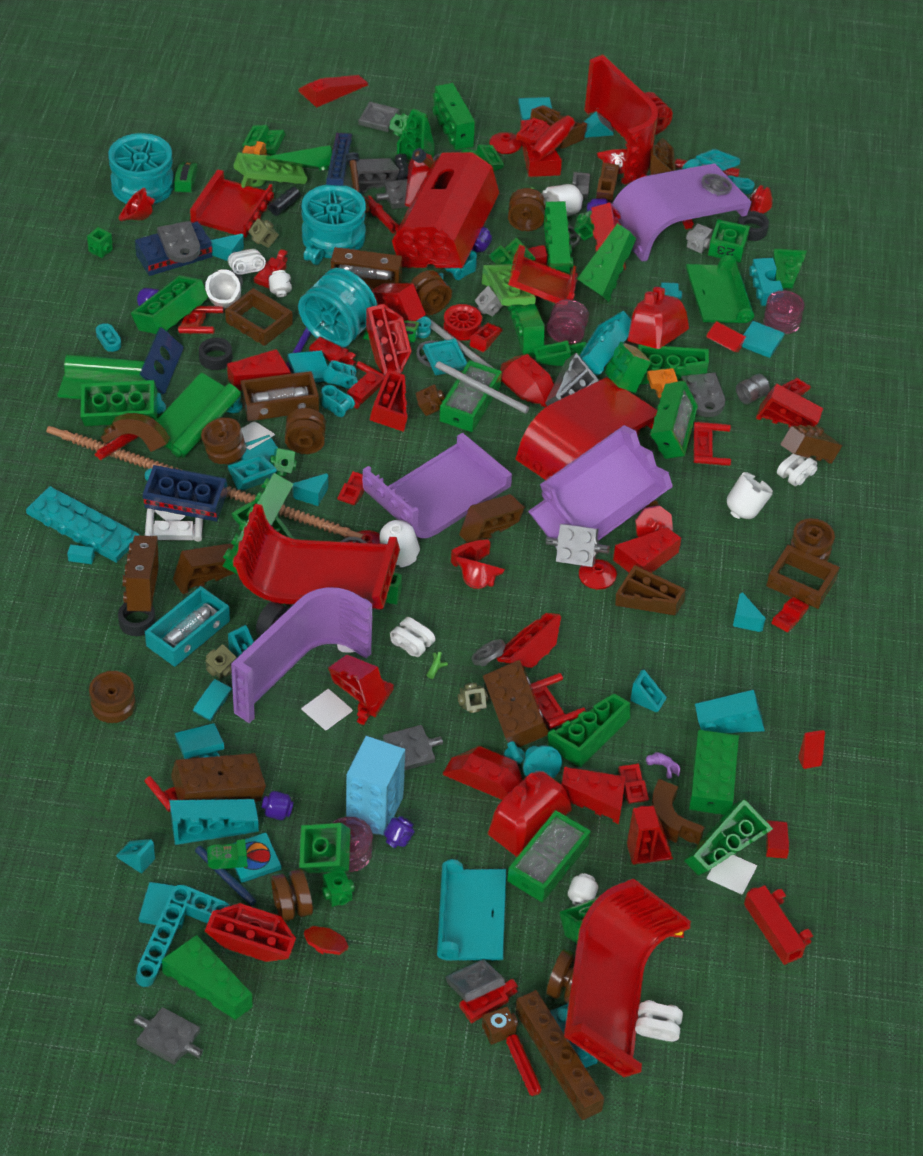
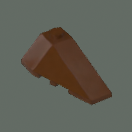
(662, 158)

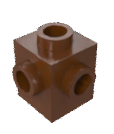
(430, 399)

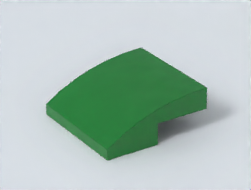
(261, 133)
(488, 154)
(505, 255)

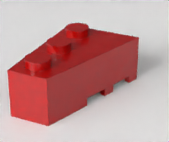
(401, 299)
(255, 367)
(390, 402)
(788, 408)
(648, 550)
(358, 679)
(595, 791)
(646, 837)

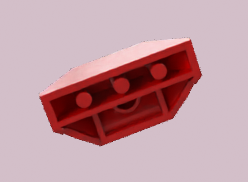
(387, 338)
(527, 379)
(533, 641)
(485, 771)
(251, 932)

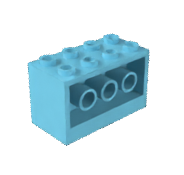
(375, 783)

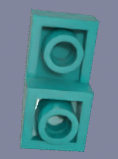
(212, 699)

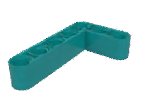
(170, 927)

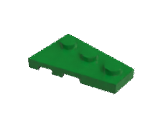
(788, 265)

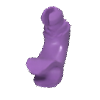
(661, 759)

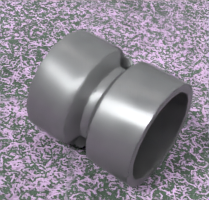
(752, 388)

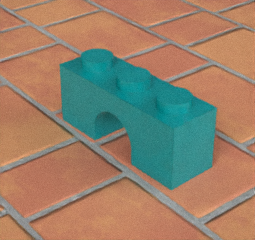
(763, 275)

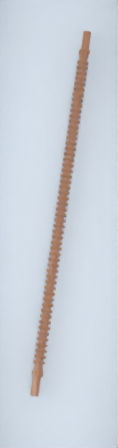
(141, 461)

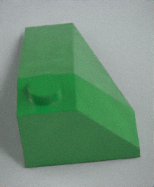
(416, 135)

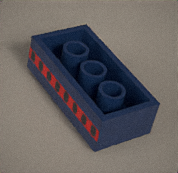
(153, 256)
(185, 493)

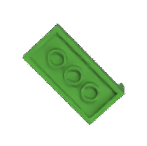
(258, 168)
(498, 277)

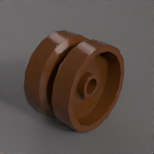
(526, 209)
(432, 291)
(305, 431)
(223, 440)
(813, 537)
(112, 696)
(291, 895)
(562, 976)

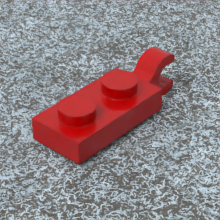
(272, 265)
(333, 351)
(364, 712)
(488, 1002)

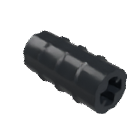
(402, 163)
(284, 201)

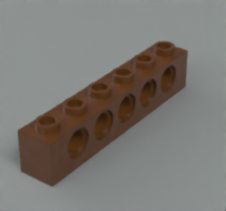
(559, 1055)

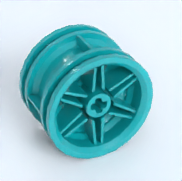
(141, 163)
(333, 218)
(336, 306)

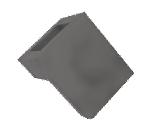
(581, 181)

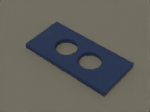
(148, 372)

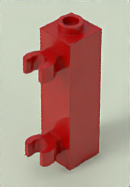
(775, 925)

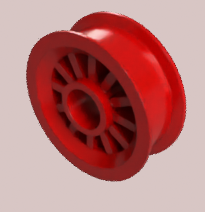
(462, 321)

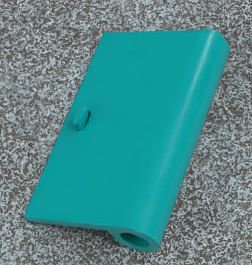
(465, 914)

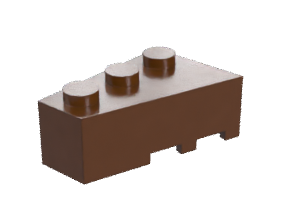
(551, 116)
(811, 441)
(490, 517)
(200, 566)
(649, 593)

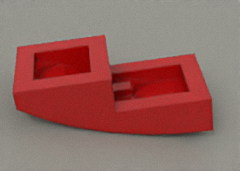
(352, 490)
(473, 550)
(790, 615)
(634, 787)

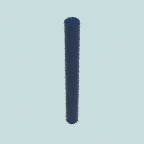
(229, 879)

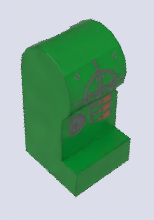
(227, 855)

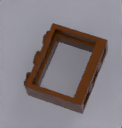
(264, 304)
(806, 563)

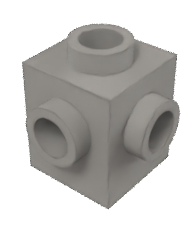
(699, 238)
(488, 302)

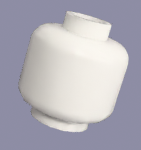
(280, 283)
(582, 889)

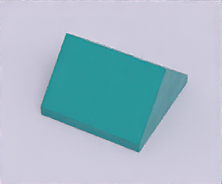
(251, 472)

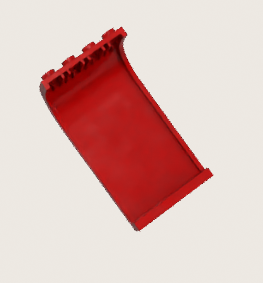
(627, 110)
(579, 423)
(290, 568)
(609, 971)

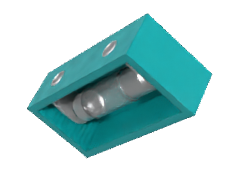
(187, 626)

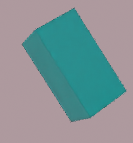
(81, 554)

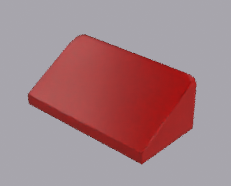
(726, 337)

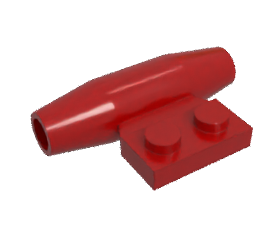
(545, 137)

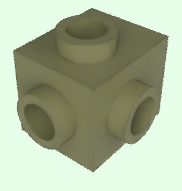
(263, 232)
(219, 662)
(478, 701)

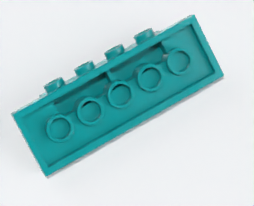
(82, 524)

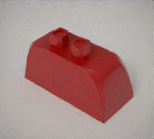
(658, 319)
(527, 810)

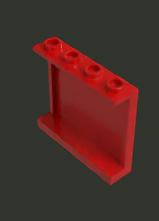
(229, 206)
(541, 279)

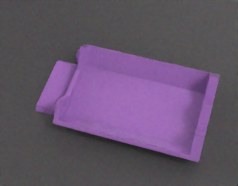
(602, 486)

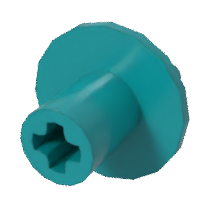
(542, 759)

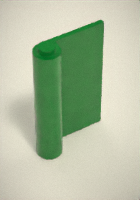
(92, 369)
(193, 410)

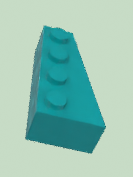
(604, 341)
(212, 819)

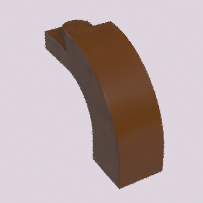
(607, 181)
(138, 424)
(672, 823)

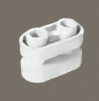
(246, 261)
(797, 469)
(412, 637)
(659, 1021)

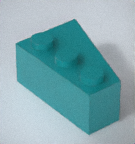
(731, 714)

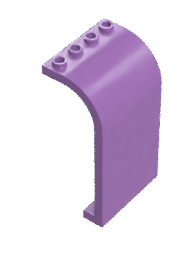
(671, 197)
(441, 488)
(314, 620)

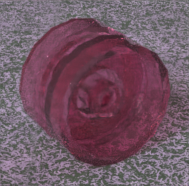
(784, 311)
(568, 321)
(360, 842)

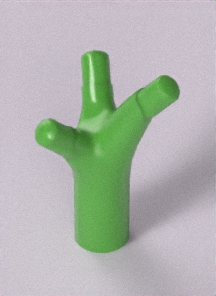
(435, 665)

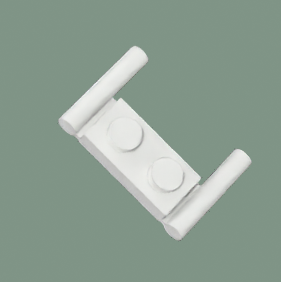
(173, 529)

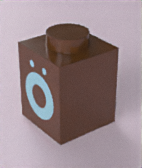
(499, 1025)

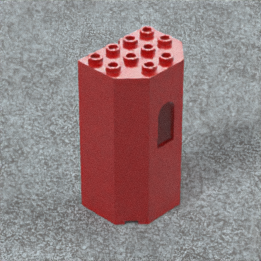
(447, 212)

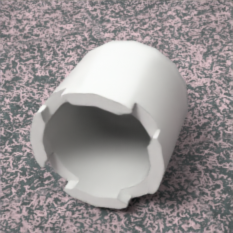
(565, 193)
(223, 288)
(748, 497)
(406, 538)

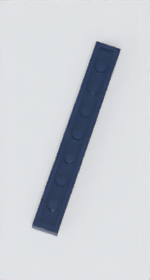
(338, 162)

